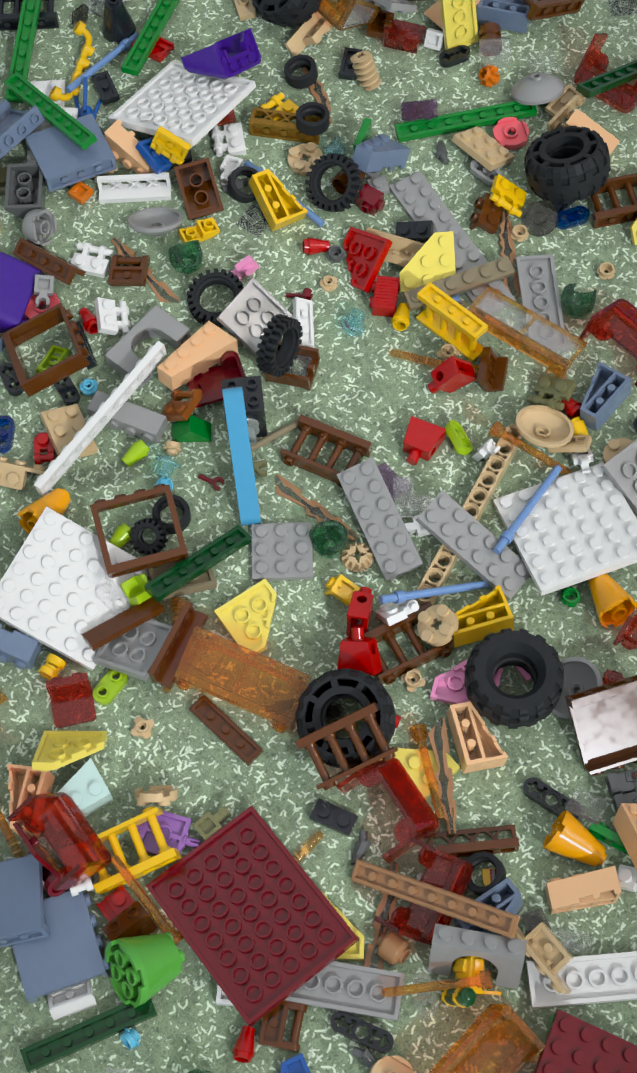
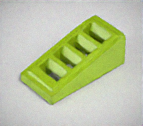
(46, 361)

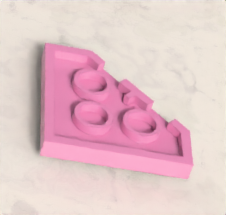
(450, 687)

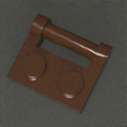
(128, 275)
(274, 1026)

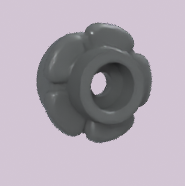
(335, 250)

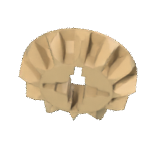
(351, 562)

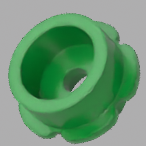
(576, 598)

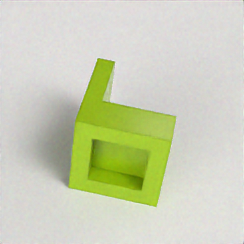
(134, 589)

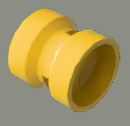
(52, 666)

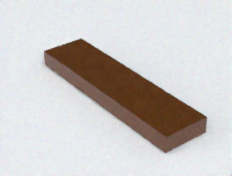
(122, 623)
(226, 730)

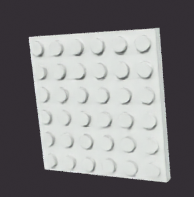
(182, 103)
(574, 529)
(53, 584)

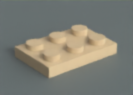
(483, 148)
(62, 425)

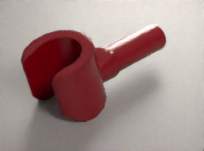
(306, 294)
(212, 481)

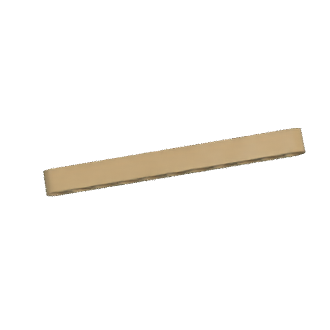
(473, 507)

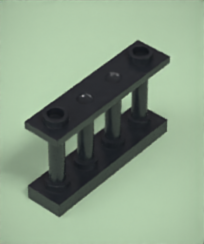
(46, 20)

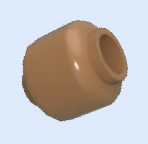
(393, 948)

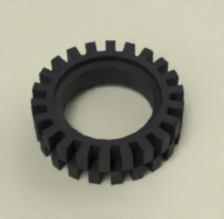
(314, 182)
(204, 282)
(267, 358)

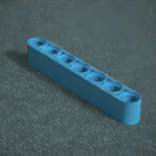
(241, 456)

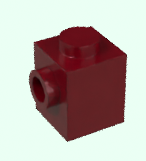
(370, 200)

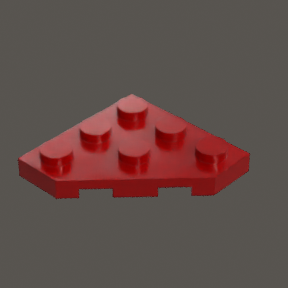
(364, 256)

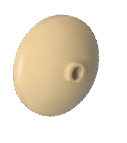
(544, 426)

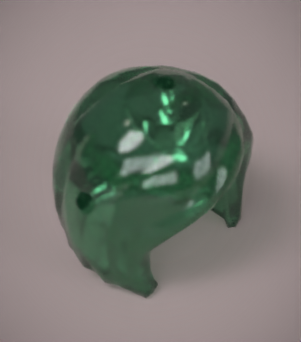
(186, 257)
(577, 304)
(329, 538)

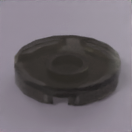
(540, 218)

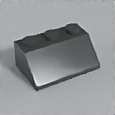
(24, 189)

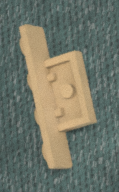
(308, 33)
(563, 106)
(401, 250)
(15, 473)
(548, 954)

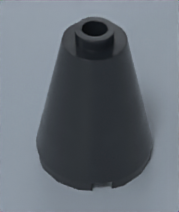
(117, 21)

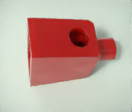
(451, 375)
(422, 440)
(360, 608)
(359, 652)

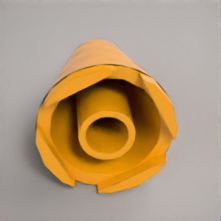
(57, 500)
(611, 600)
(574, 841)

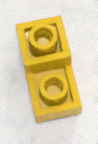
(202, 231)

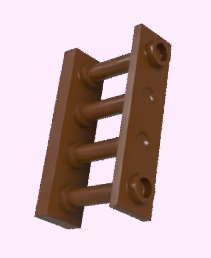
(552, 8)
(619, 214)
(324, 434)
(388, 634)
(328, 731)

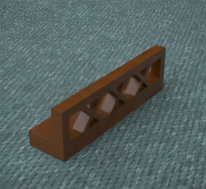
(47, 261)
(172, 650)
(467, 849)

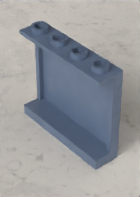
(16, 125)
(64, 162)
(21, 901)
(68, 954)

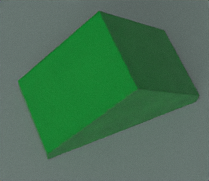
(191, 430)

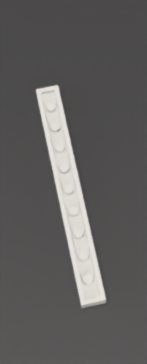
(98, 421)

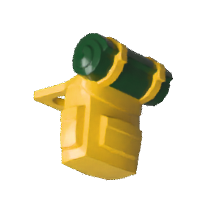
(464, 997)

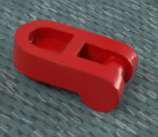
(43, 444)

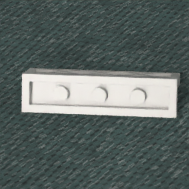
(134, 191)

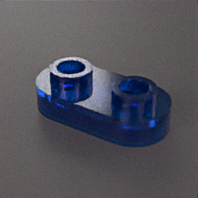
(572, 217)
(6, 435)

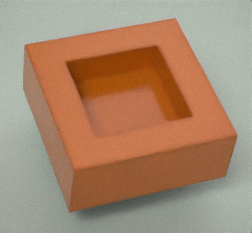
(80, 192)

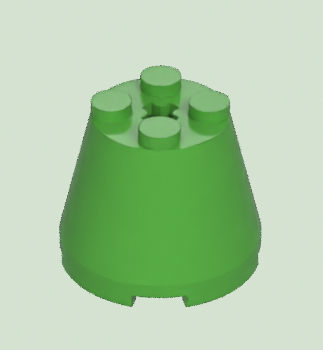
(143, 966)

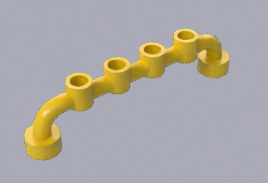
(81, 63)

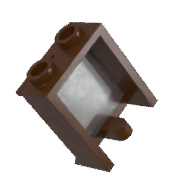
(303, 370)

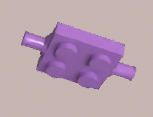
(175, 831)

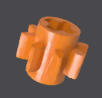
(489, 76)

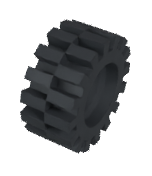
(137, 538)

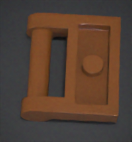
(181, 410)

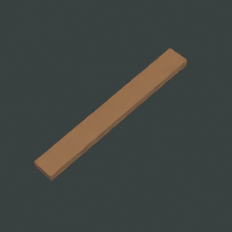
(436, 898)

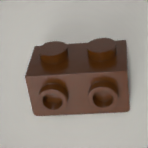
(382, 20)
(485, 214)
(492, 371)
(130, 923)

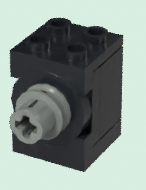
(253, 404)

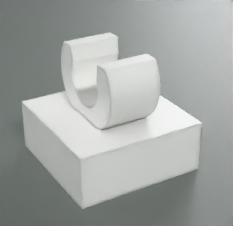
(434, 39)

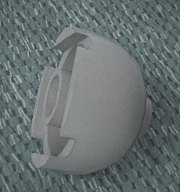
(39, 223)

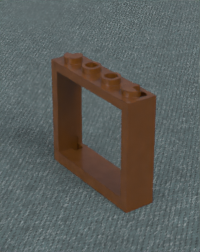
(34, 327)
(147, 561)

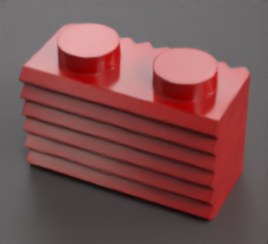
(385, 296)

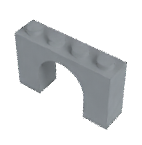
(153, 325)
(456, 942)

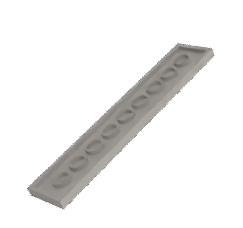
(424, 204)

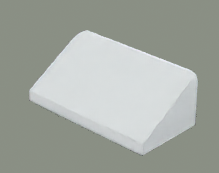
(71, 1000)

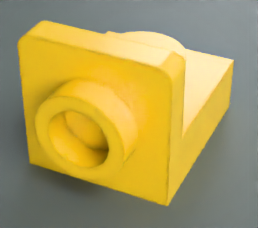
(341, 588)

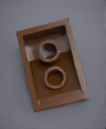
(198, 188)

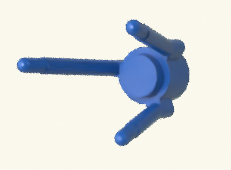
(85, 109)

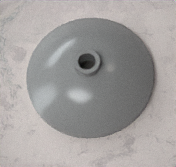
(537, 89)
(155, 221)
(578, 675)

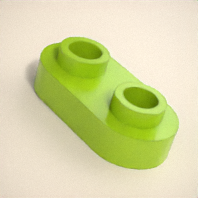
(459, 438)
(111, 685)

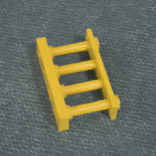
(451, 321)
(146, 863)

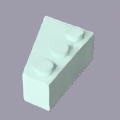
(88, 789)

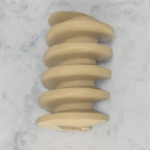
(366, 70)

